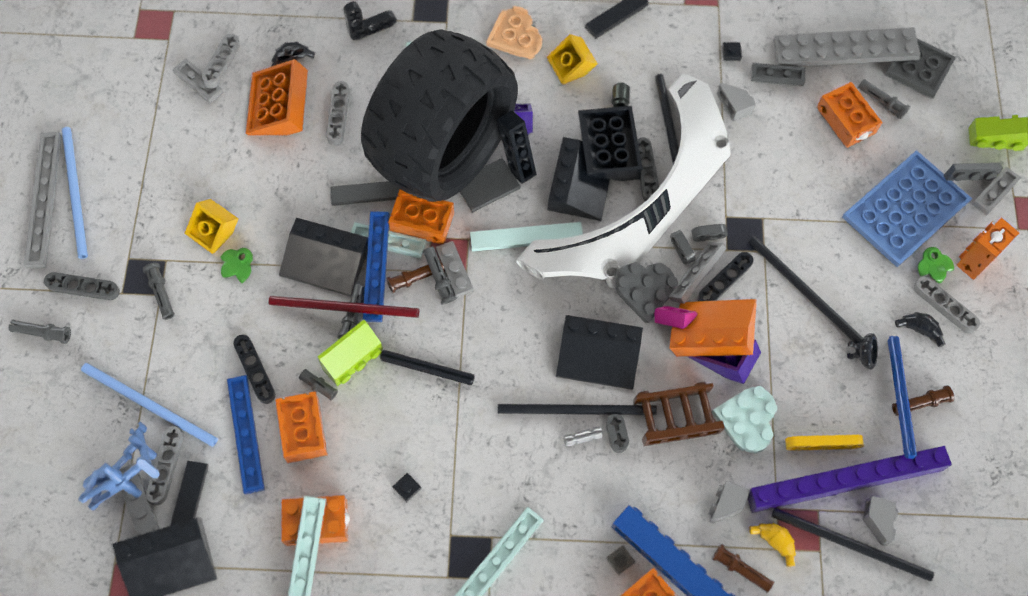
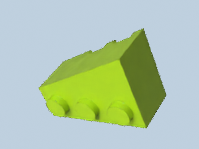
(999, 133)

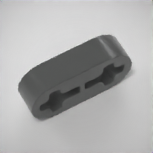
(709, 232)
(682, 247)
(612, 433)

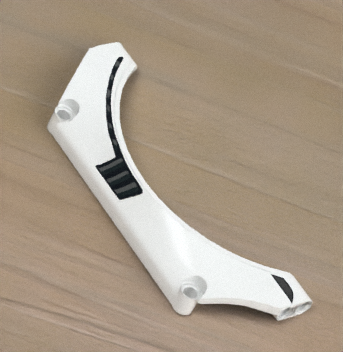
(628, 240)

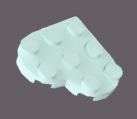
(748, 418)

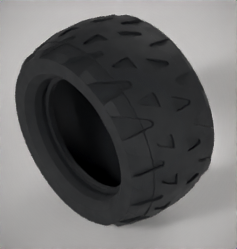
(437, 114)

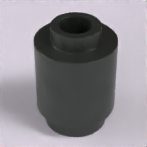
(620, 95)

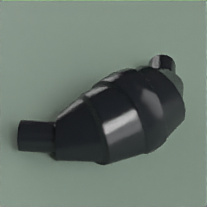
(291, 51)
(923, 324)

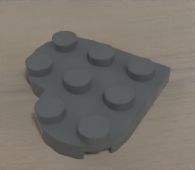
(645, 287)

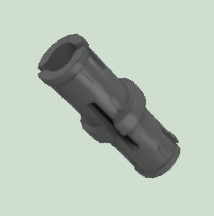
(318, 384)

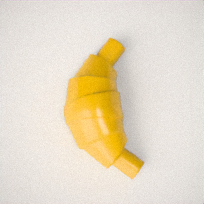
(778, 538)

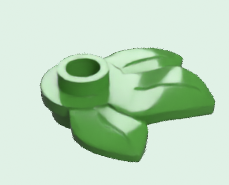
(235, 266)
(935, 267)

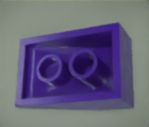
(731, 367)

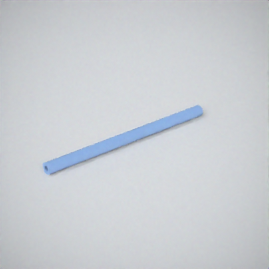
(74, 193)
(149, 404)

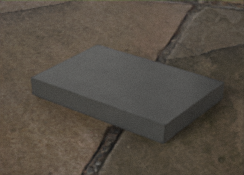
(490, 185)

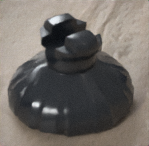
(865, 350)

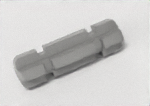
(583, 436)

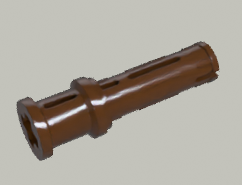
(407, 278)
(931, 398)
(734, 563)

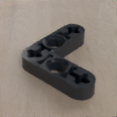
(363, 28)

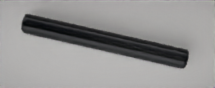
(427, 367)

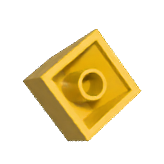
(571, 59)
(210, 225)

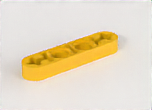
(824, 442)

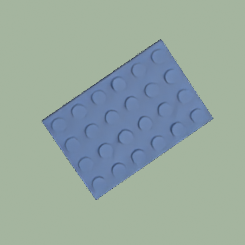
(906, 208)

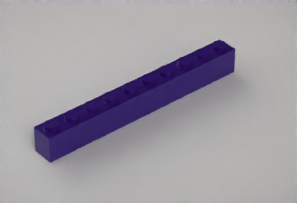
(847, 479)

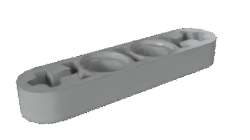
(219, 60)
(338, 113)
(948, 301)
(169, 465)

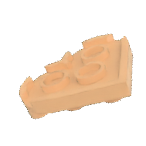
(515, 34)

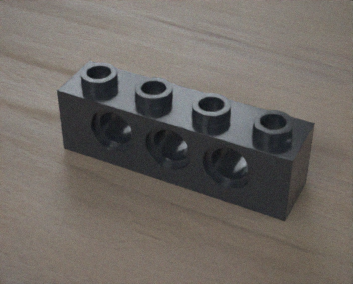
(517, 146)

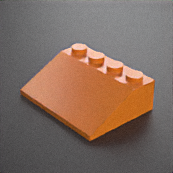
(277, 100)
(717, 330)

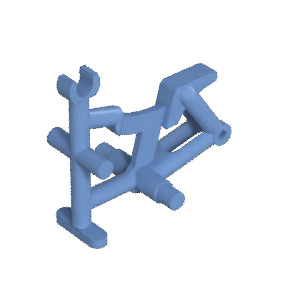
(113, 479)

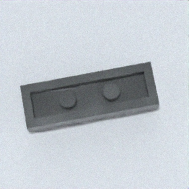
(778, 74)
(973, 171)

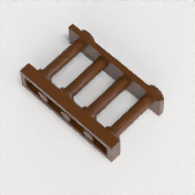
(672, 432)

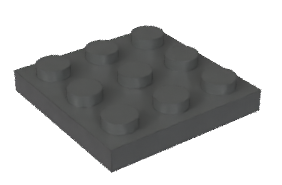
(923, 74)

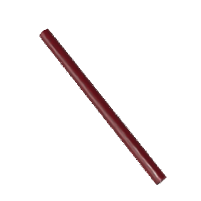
(344, 306)

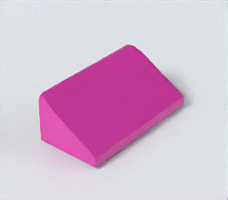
(674, 316)

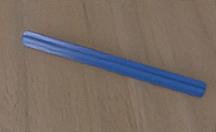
(902, 398)

